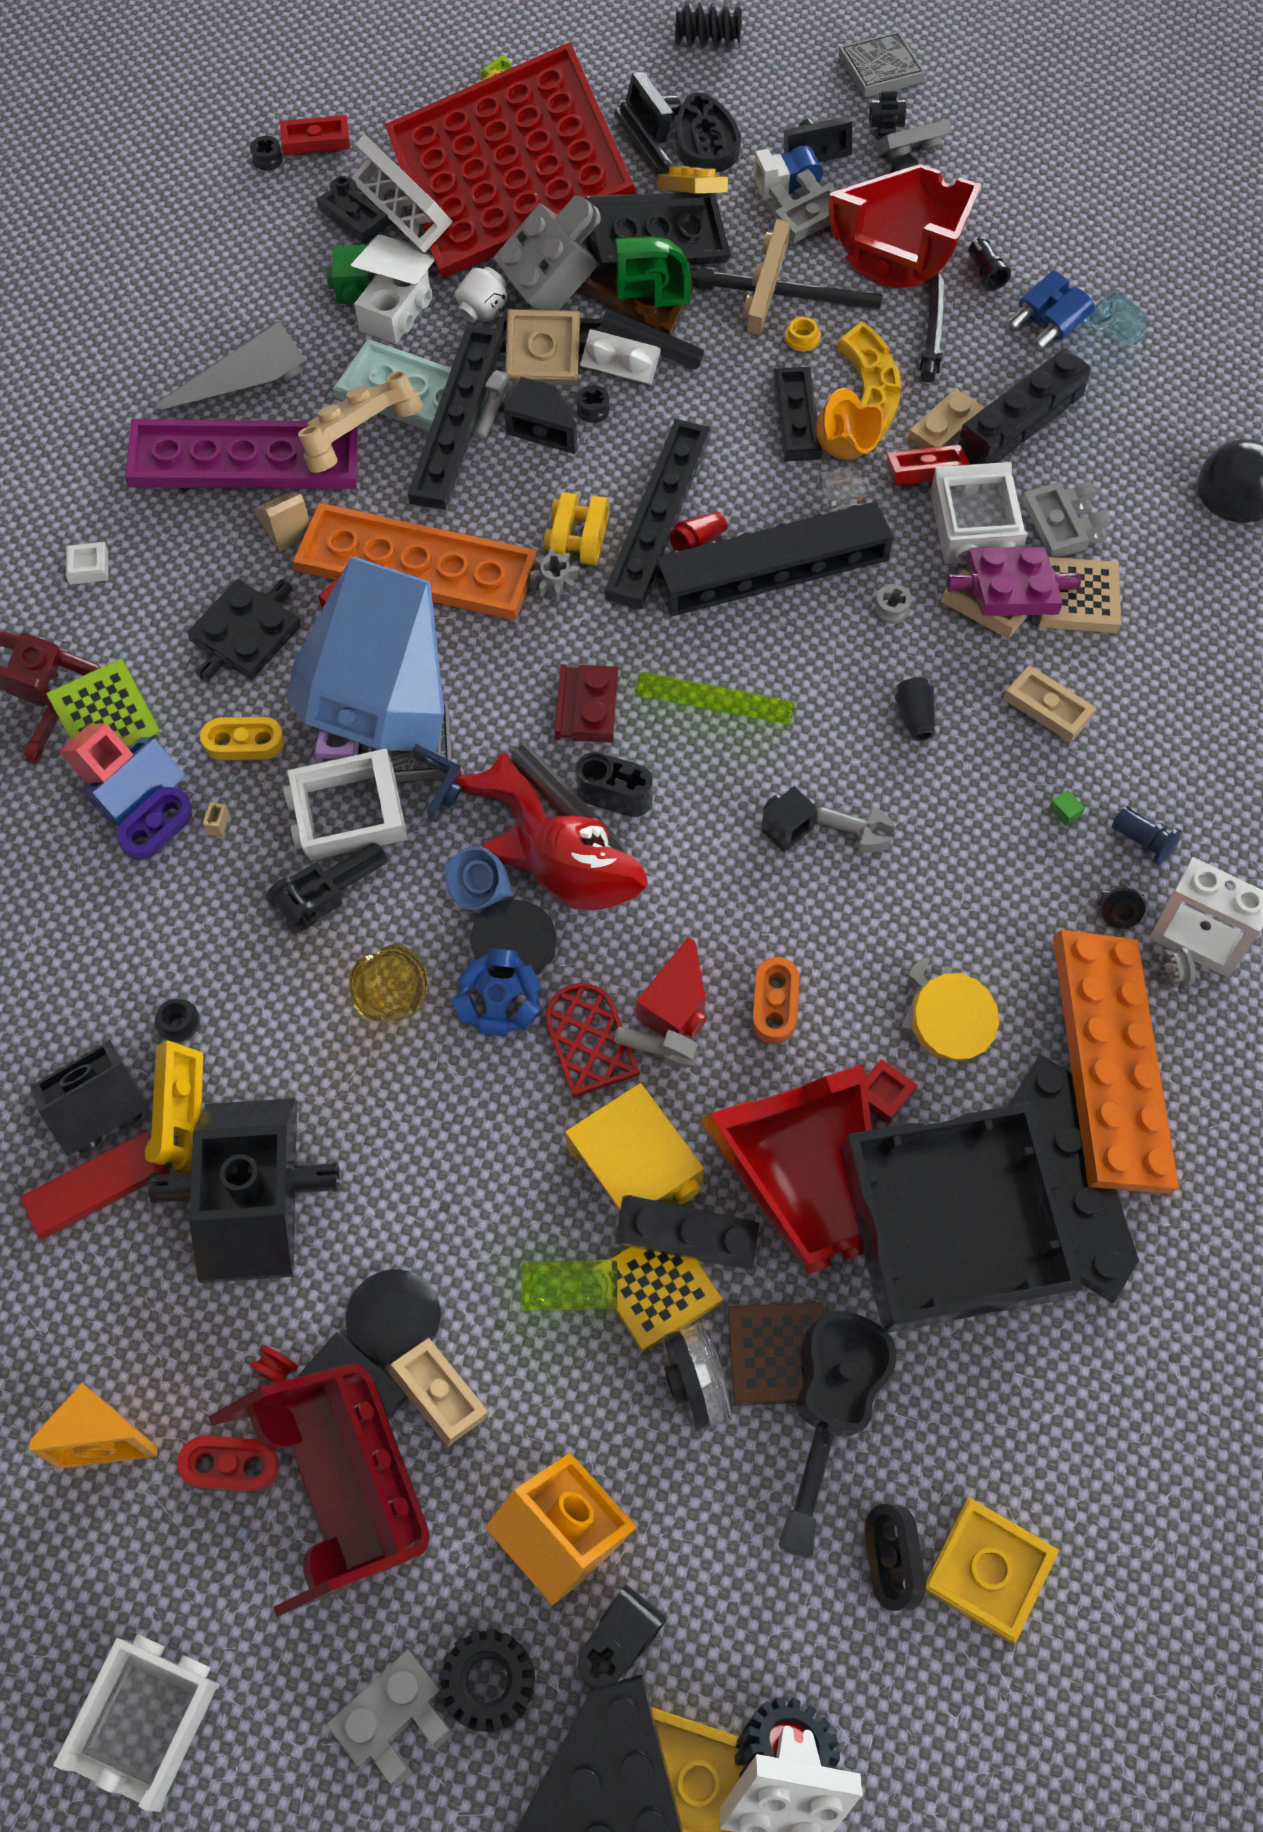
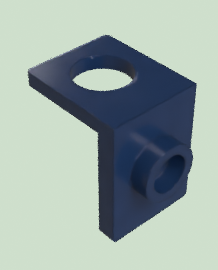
(449, 789)

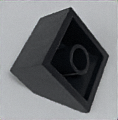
(89, 1099)

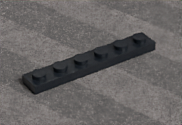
(455, 418)
(657, 514)

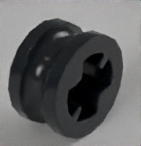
(266, 153)
(592, 395)

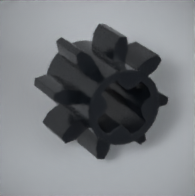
(887, 113)

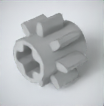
(556, 564)

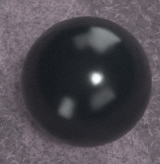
(1233, 481)

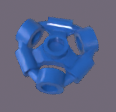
(498, 994)

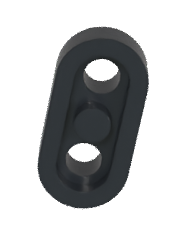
(895, 1557)

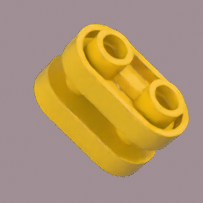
(565, 515)

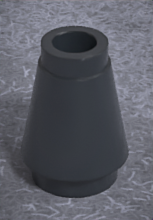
(917, 707)

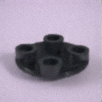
(392, 1314)

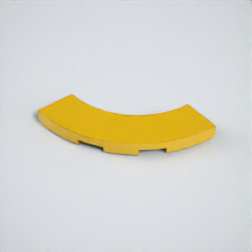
(876, 369)

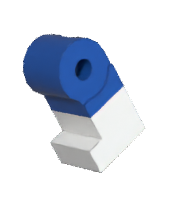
(783, 169)

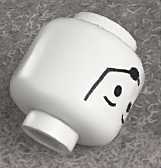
(481, 295)

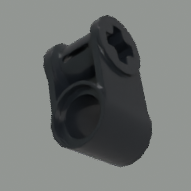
(625, 1632)

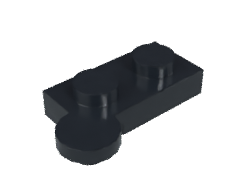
(352, 210)

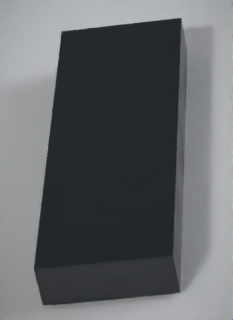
(797, 413)

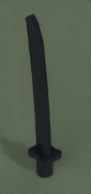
(931, 356)

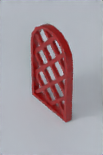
(607, 1080)

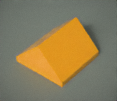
(89, 1433)

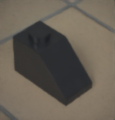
(540, 416)

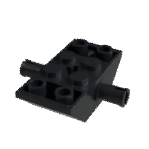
(239, 1225)

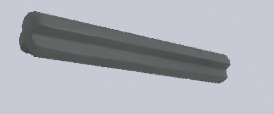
(557, 791)

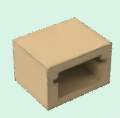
(216, 819)

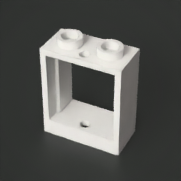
(341, 772)
(1218, 944)

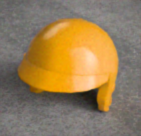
(847, 427)

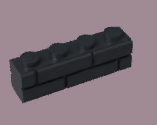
(1024, 408)

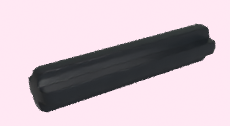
(643, 138)
(670, 346)

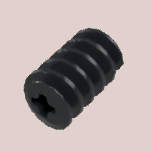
(708, 25)

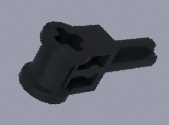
(317, 891)

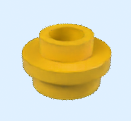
(802, 334)

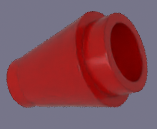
(697, 531)

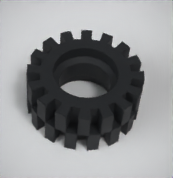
(454, 1676)

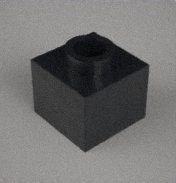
(788, 818)

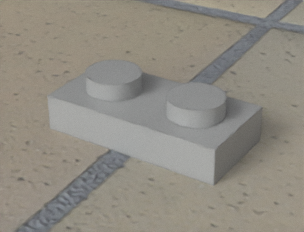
(926, 136)

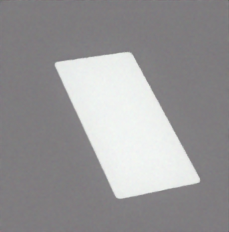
(394, 259)

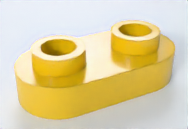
(243, 737)

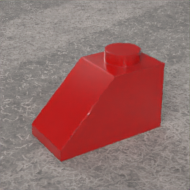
(675, 995)

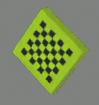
(105, 697)

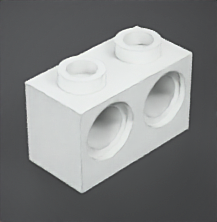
(391, 306)

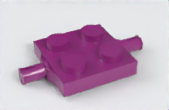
(1013, 581)

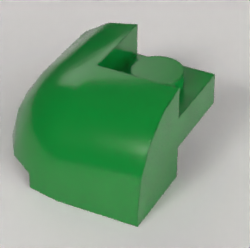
(652, 269)

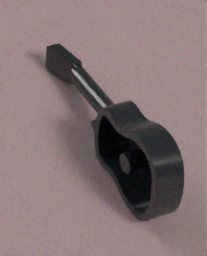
(844, 1369)

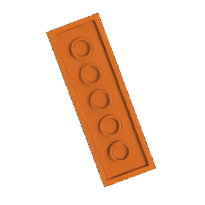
(460, 567)
(1114, 1063)

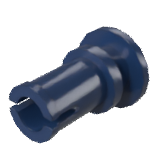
(1149, 835)

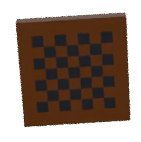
(769, 1351)

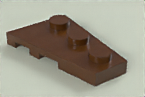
(603, 287)

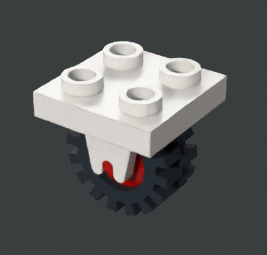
(788, 1774)

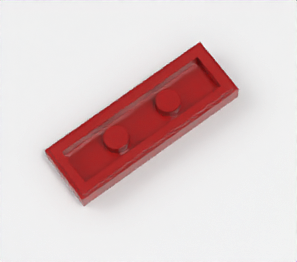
(90, 1186)

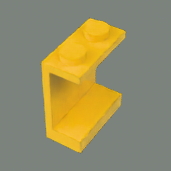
(636, 1151)

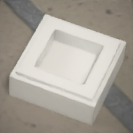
(87, 563)

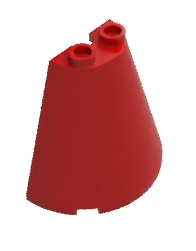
(901, 224)
(793, 1163)

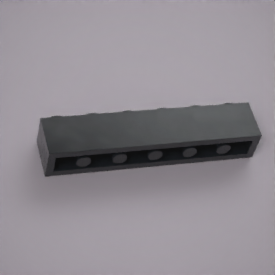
(773, 558)

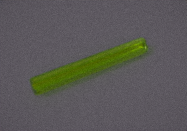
(715, 697)

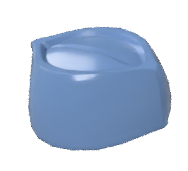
(477, 878)

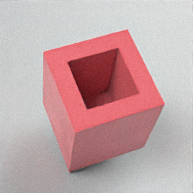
(96, 753)

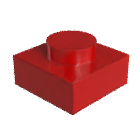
(888, 1090)

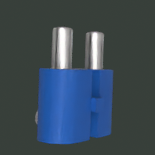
(1055, 306)

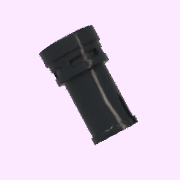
(991, 267)

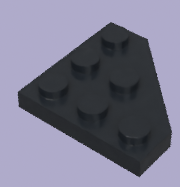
(607, 1770)

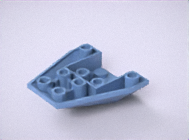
(372, 662)

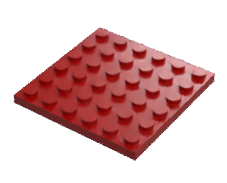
(505, 150)

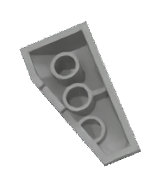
(254, 362)

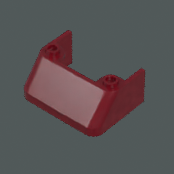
(348, 1471)

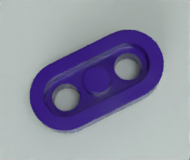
(151, 822)

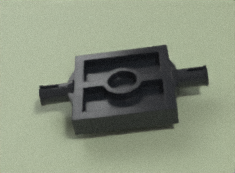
(244, 629)

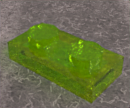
(569, 1285)

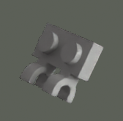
(806, 213)
(1056, 518)
(383, 1711)

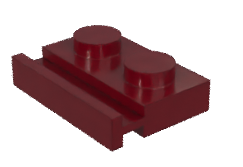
(586, 703)

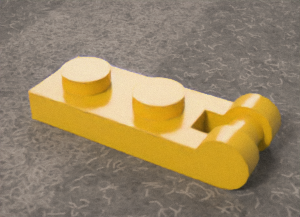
(175, 1104)

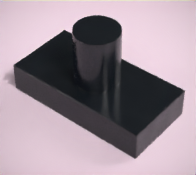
(651, 107)
(826, 138)

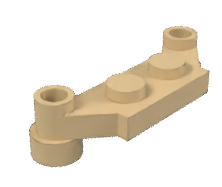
(358, 407)

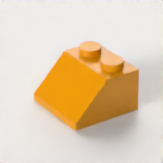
(559, 1527)

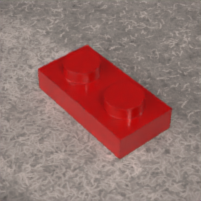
(315, 135)
(919, 465)

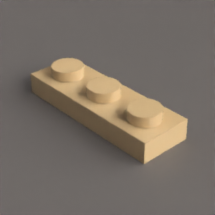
(766, 276)

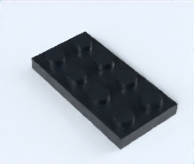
(682, 217)

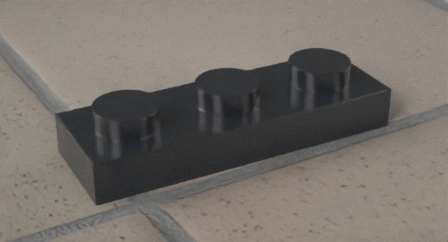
(687, 1232)

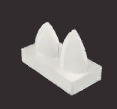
(620, 357)

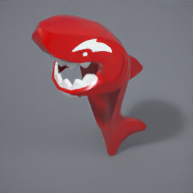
(552, 849)

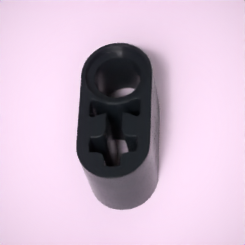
(632, 789)

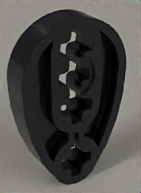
(717, 124)

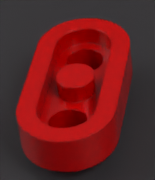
(230, 1464)

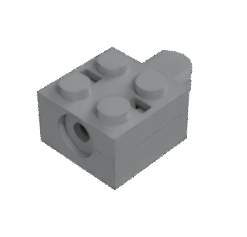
(548, 253)

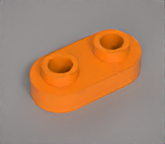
(775, 1002)

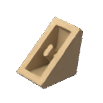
(284, 519)

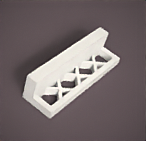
(404, 185)

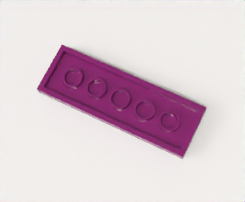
(231, 455)

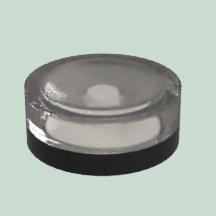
(697, 1377)

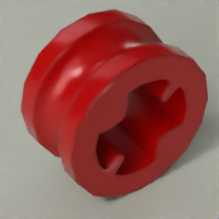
(273, 1365)

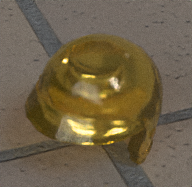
(388, 984)

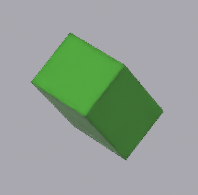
(1067, 808)

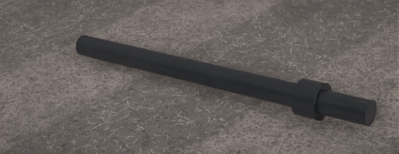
(707, 278)

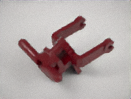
(28, 676)

